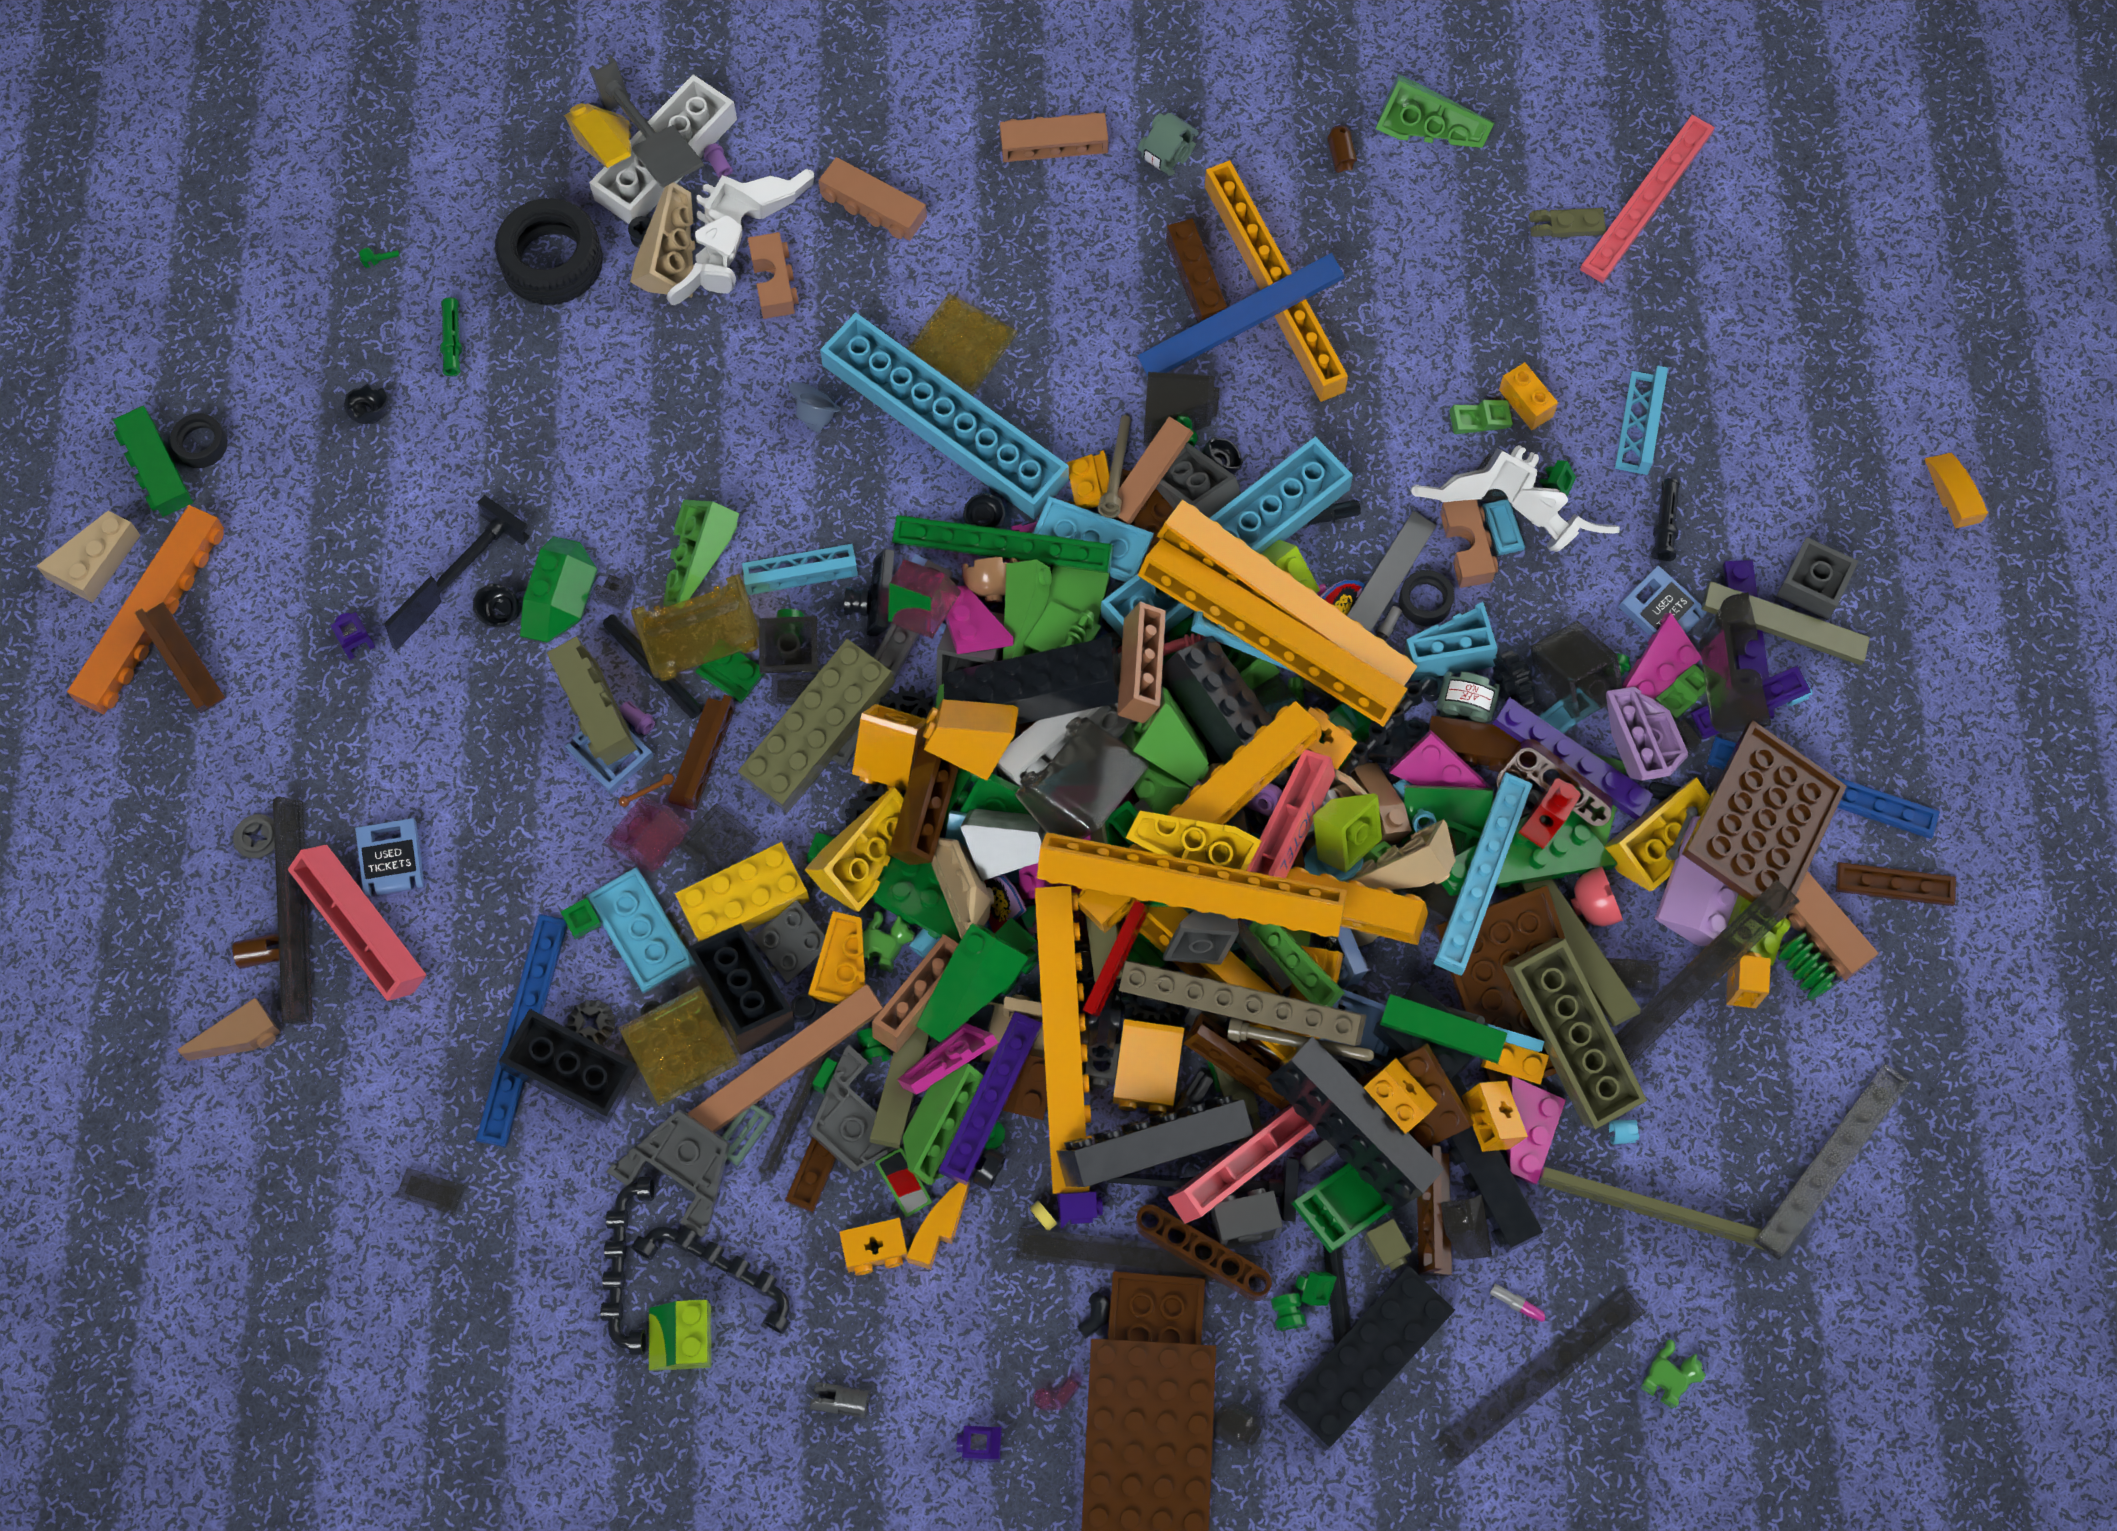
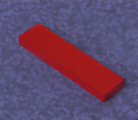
(1116, 958)

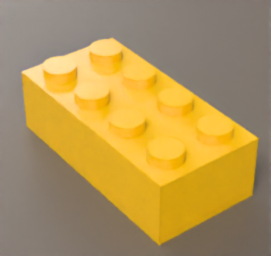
(743, 894)

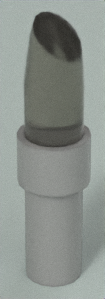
(1386, 628)

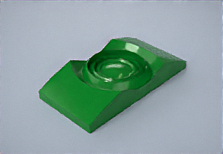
(1341, 1207)

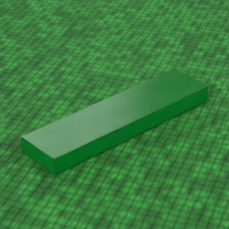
(1443, 1028)

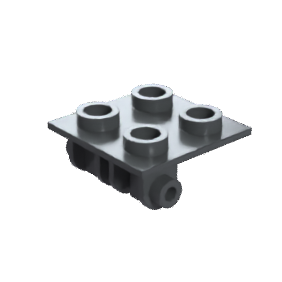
(791, 941)

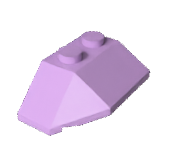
(1644, 734)

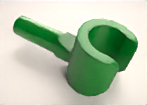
(367, 255)

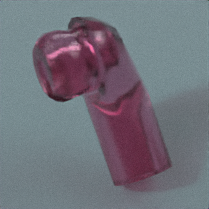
(1056, 1399)

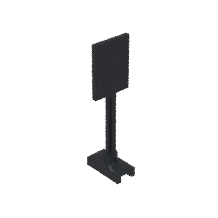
(427, 596)
(1284, 1188)

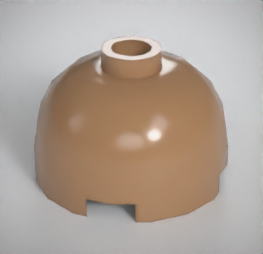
(987, 578)

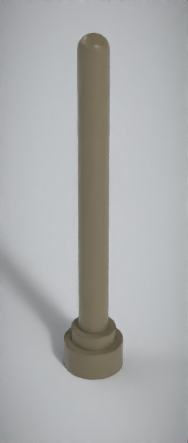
(1110, 503)
(1241, 1030)

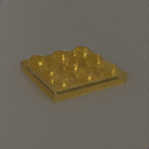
(962, 343)
(679, 1045)

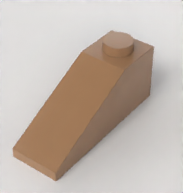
(1393, 814)
(238, 1032)

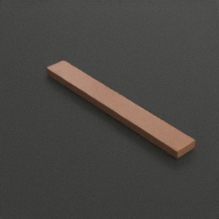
(788, 1059)

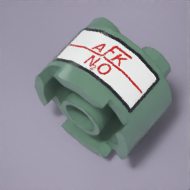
(1168, 143)
(1468, 697)

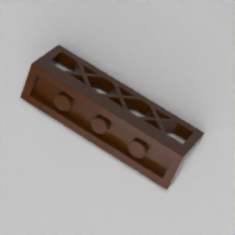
(181, 657)
(702, 752)
(1233, 1058)
(1433, 1243)

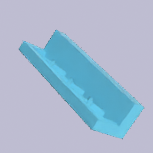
(1651, 419)
(801, 573)

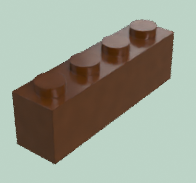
(1194, 269)
(1476, 741)
(923, 809)

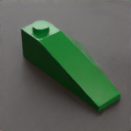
(973, 977)

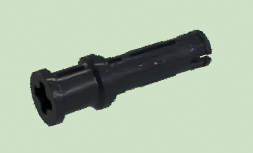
(1666, 531)

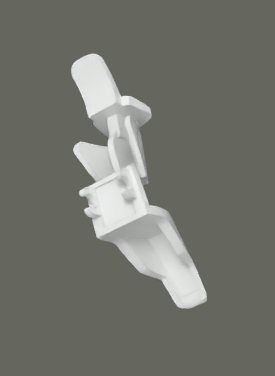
(723, 226)
(1516, 480)

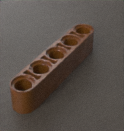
(1210, 1266)

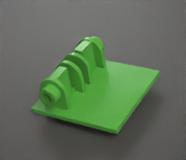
(1061, 628)

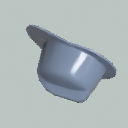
(813, 406)

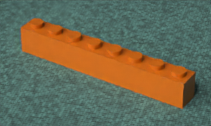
(163, 581)

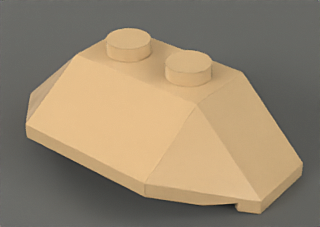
(961, 885)

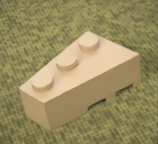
(91, 556)

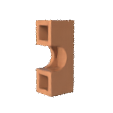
(769, 255)
(1466, 521)

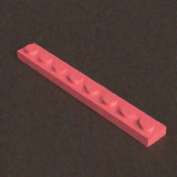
(1647, 199)

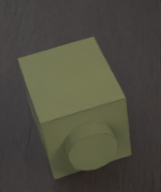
(1388, 1246)

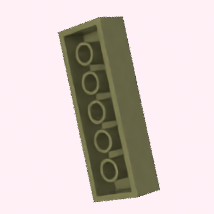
(816, 726)
(1574, 1033)

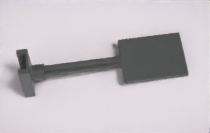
(662, 153)

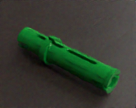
(450, 336)

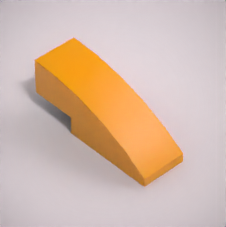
(1956, 490)
(938, 1226)

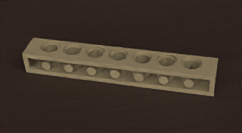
(1243, 1003)

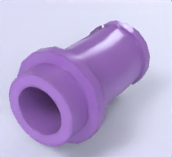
(715, 156)
(642, 722)

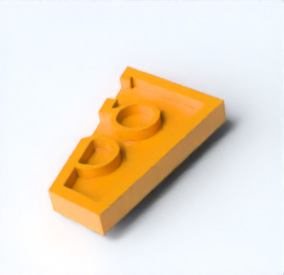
(841, 960)

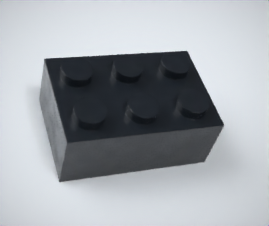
(1451, 1060)

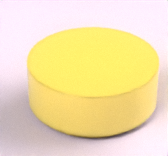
(1043, 1215)

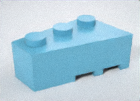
(1453, 647)

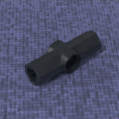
(1105, 1027)

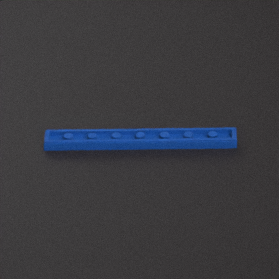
(1242, 315)
(1860, 799)
(531, 994)

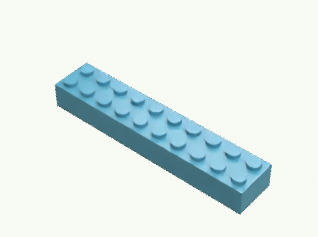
(945, 415)
(1259, 516)

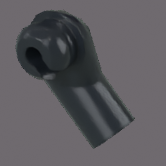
(1098, 1315)

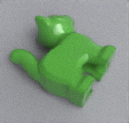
(885, 945)
(1670, 1378)

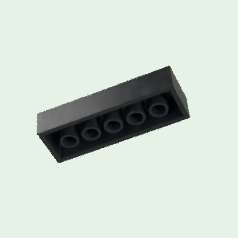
(1043, 682)
(1218, 700)
(1354, 1124)
(1153, 1143)
(1367, 1358)

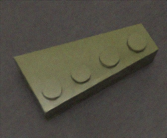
(592, 701)

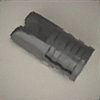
(846, 1402)

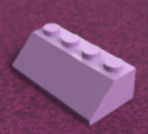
(1694, 900)

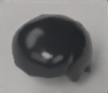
(359, 398)
(1221, 447)
(984, 507)
(497, 597)

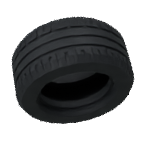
(544, 218)

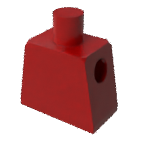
(1554, 802)

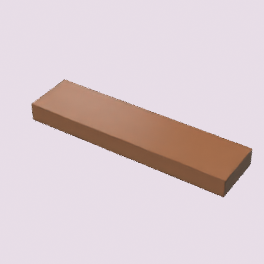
(1152, 468)

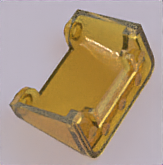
(697, 630)

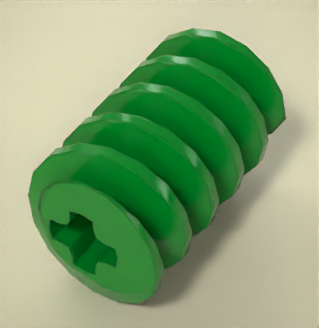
(1807, 967)

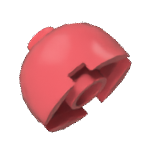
(1596, 899)

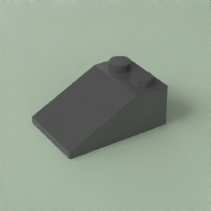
(1198, 482)

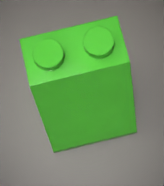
(1171, 742)

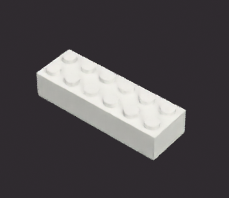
(698, 115)
(1046, 737)

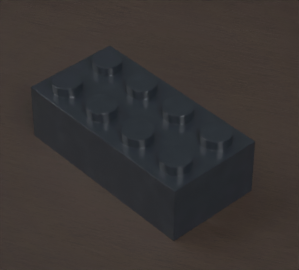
(740, 989)
(568, 1066)

